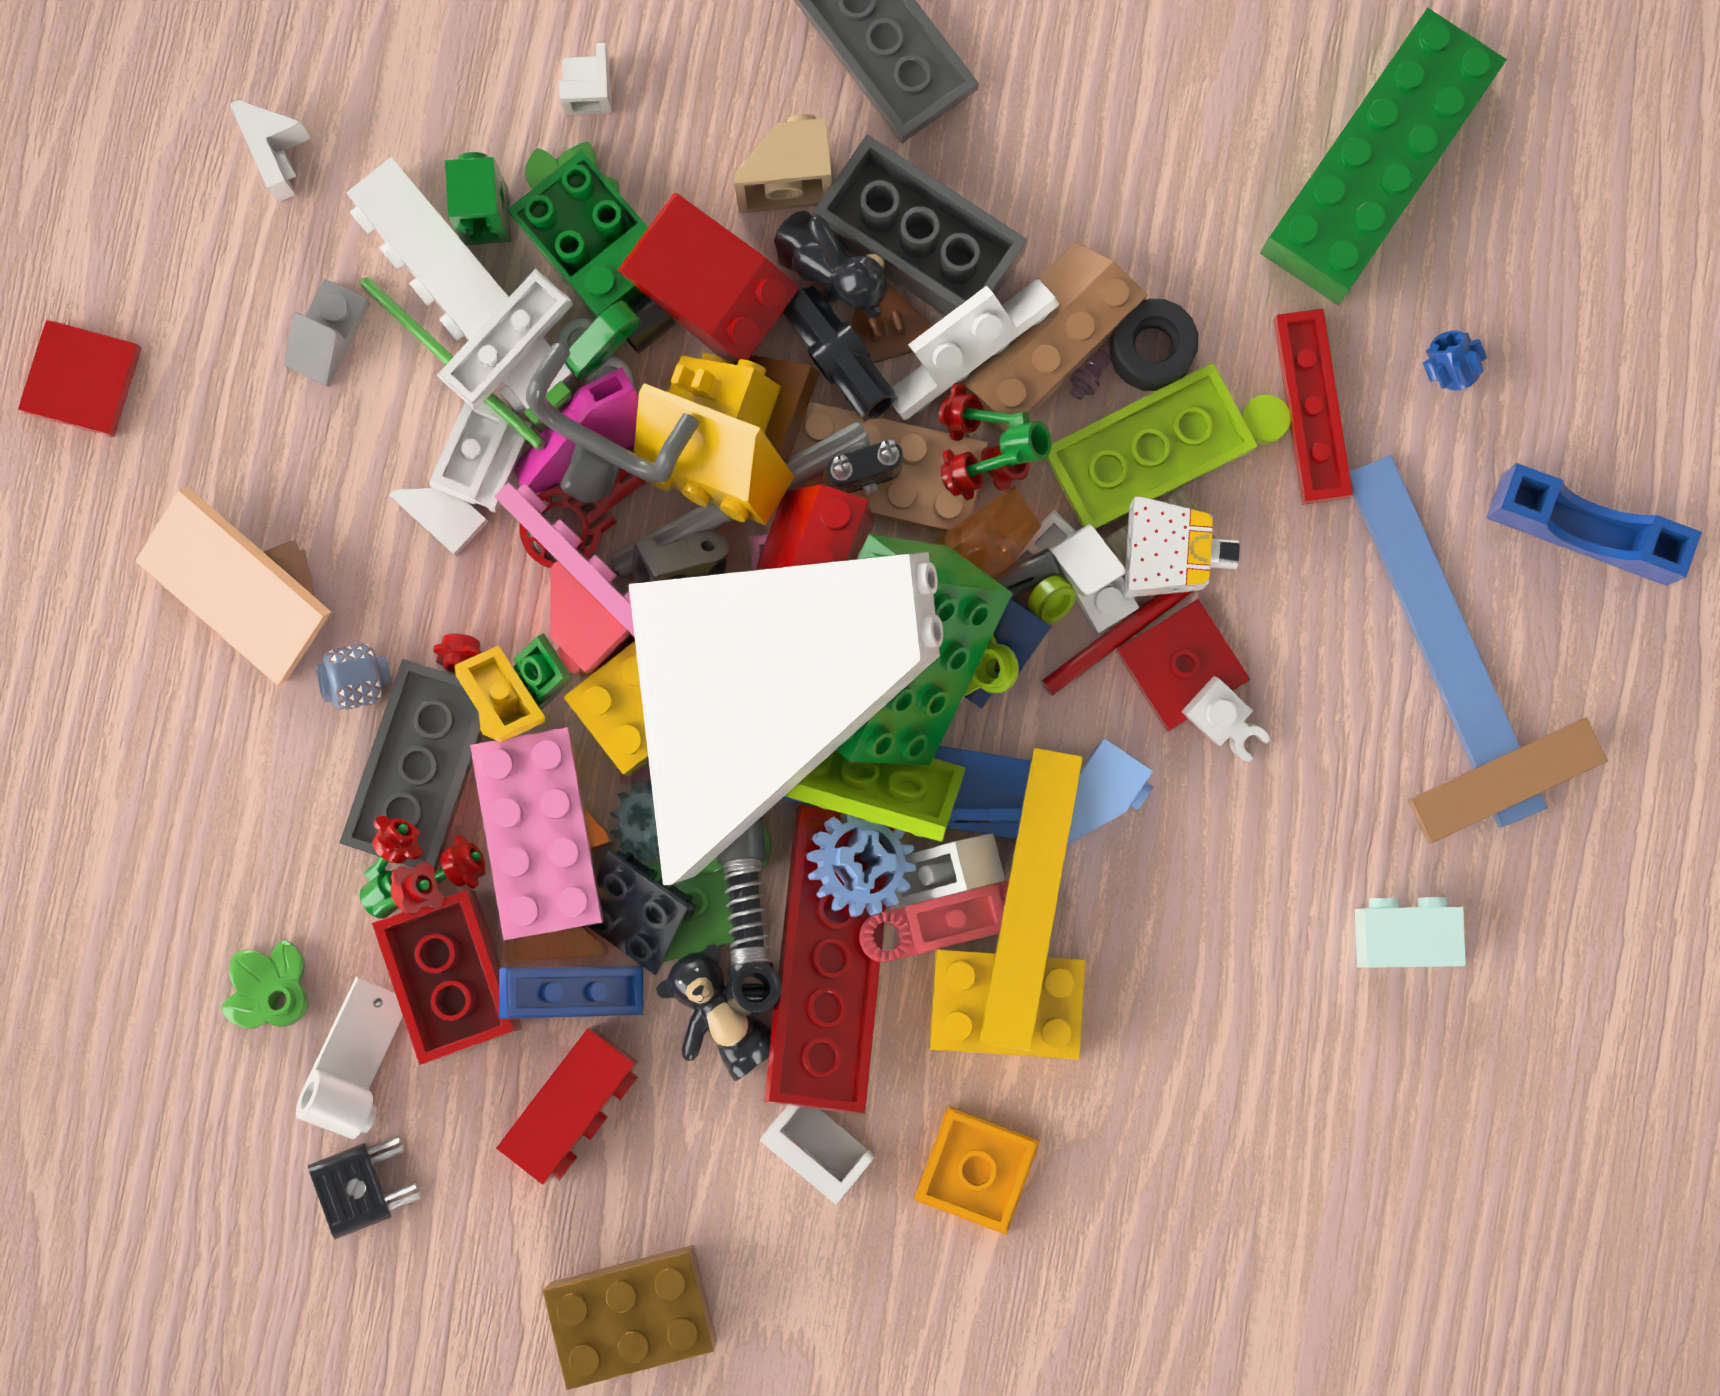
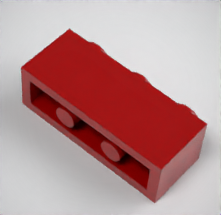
(569, 1106)

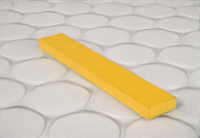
(1031, 900)

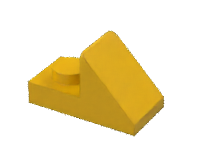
(498, 695)

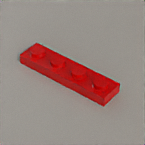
(1312, 406)

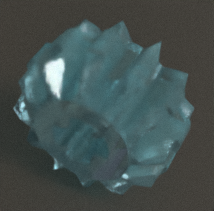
(637, 822)

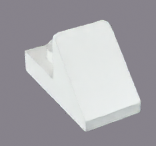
(268, 138)
(1094, 576)

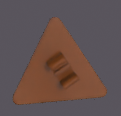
(892, 330)

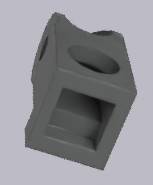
(700, 555)

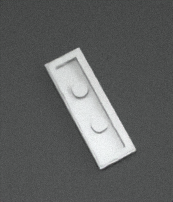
(505, 339)

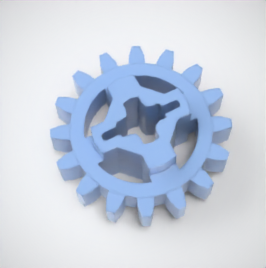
(858, 882)

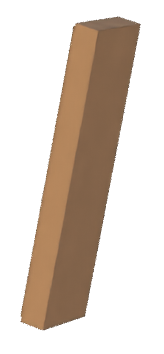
(1507, 780)

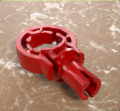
(604, 505)

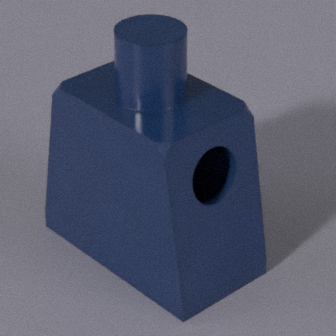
(1021, 633)

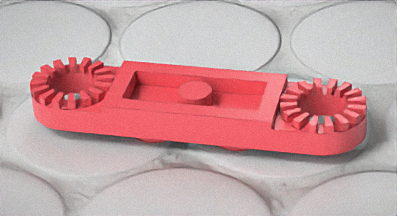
(938, 922)

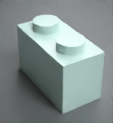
(1410, 935)

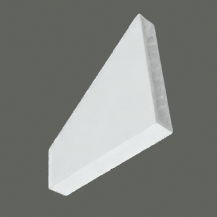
(764, 680)

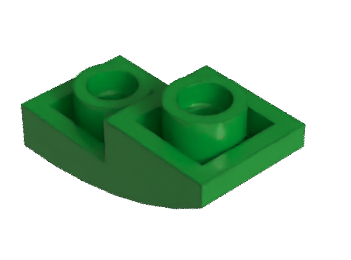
(541, 671)

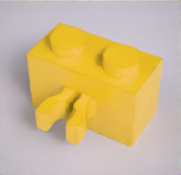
(726, 388)

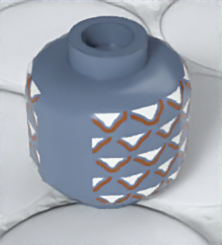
(352, 676)

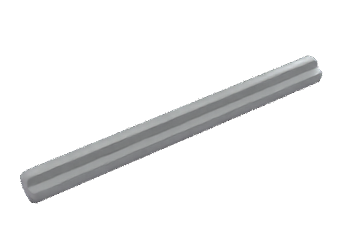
(803, 467)

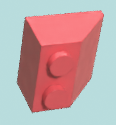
(582, 625)

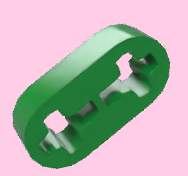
(602, 339)

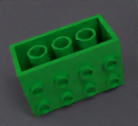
(919, 715)

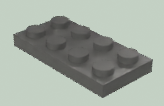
(894, 58)
(417, 761)

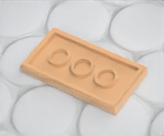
(233, 585)

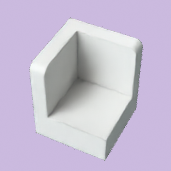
(587, 84)

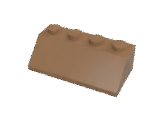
(1092, 302)

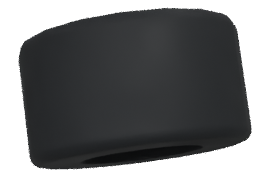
(1165, 317)

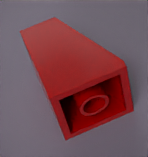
(816, 528)

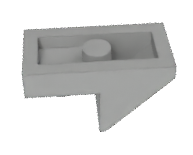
(324, 334)

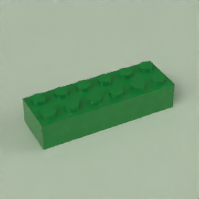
(1382, 156)

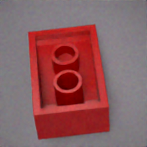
(708, 279)

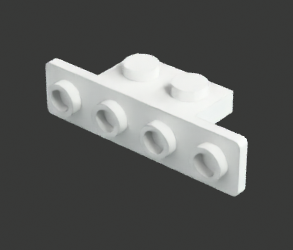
(968, 339)

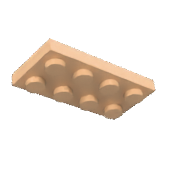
(918, 491)

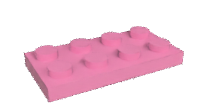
(562, 545)
(536, 834)

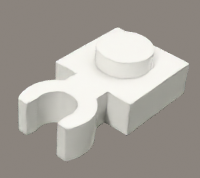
(1222, 716)

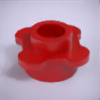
(456, 649)

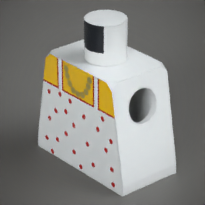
(1172, 549)

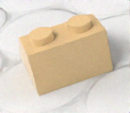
(786, 167)

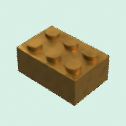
(629, 1317)

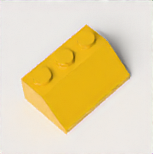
(722, 462)

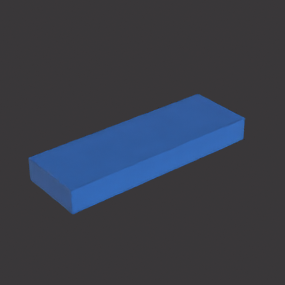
(570, 991)

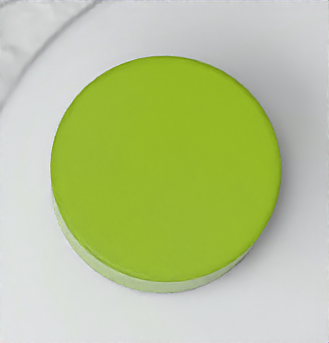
(1267, 418)
(1052, 599)

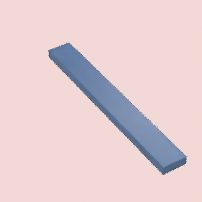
(1436, 621)

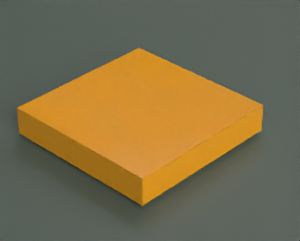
(976, 1170)

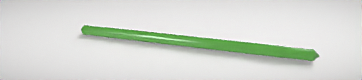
(445, 356)

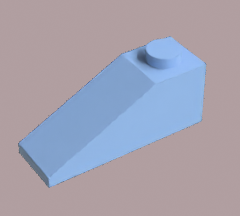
(1107, 789)

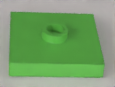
(709, 922)

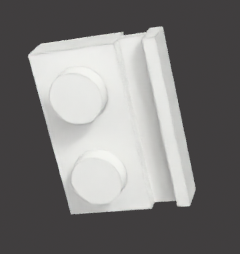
(478, 456)

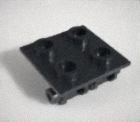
(638, 911)

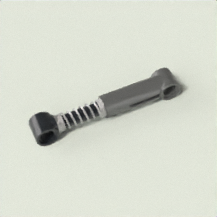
(748, 955)

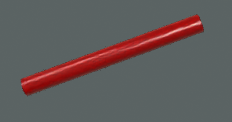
(1111, 640)

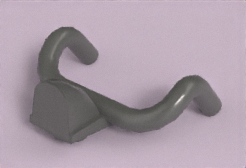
(596, 458)

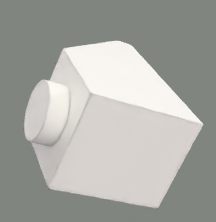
(952, 869)

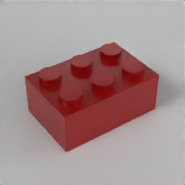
(445, 976)

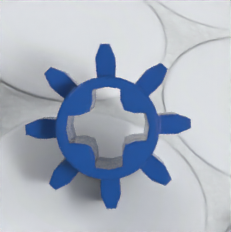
(1454, 360)

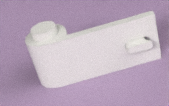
(340, 1080)

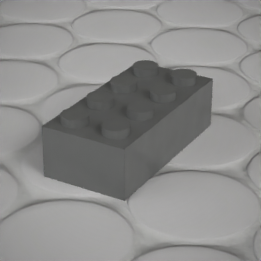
(919, 227)

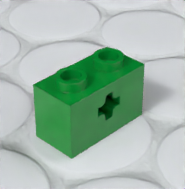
(477, 199)

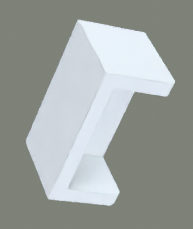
(818, 1149)

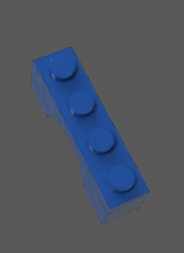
(1632, 542)

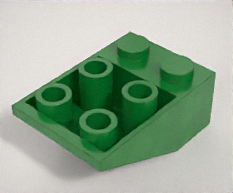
(582, 232)

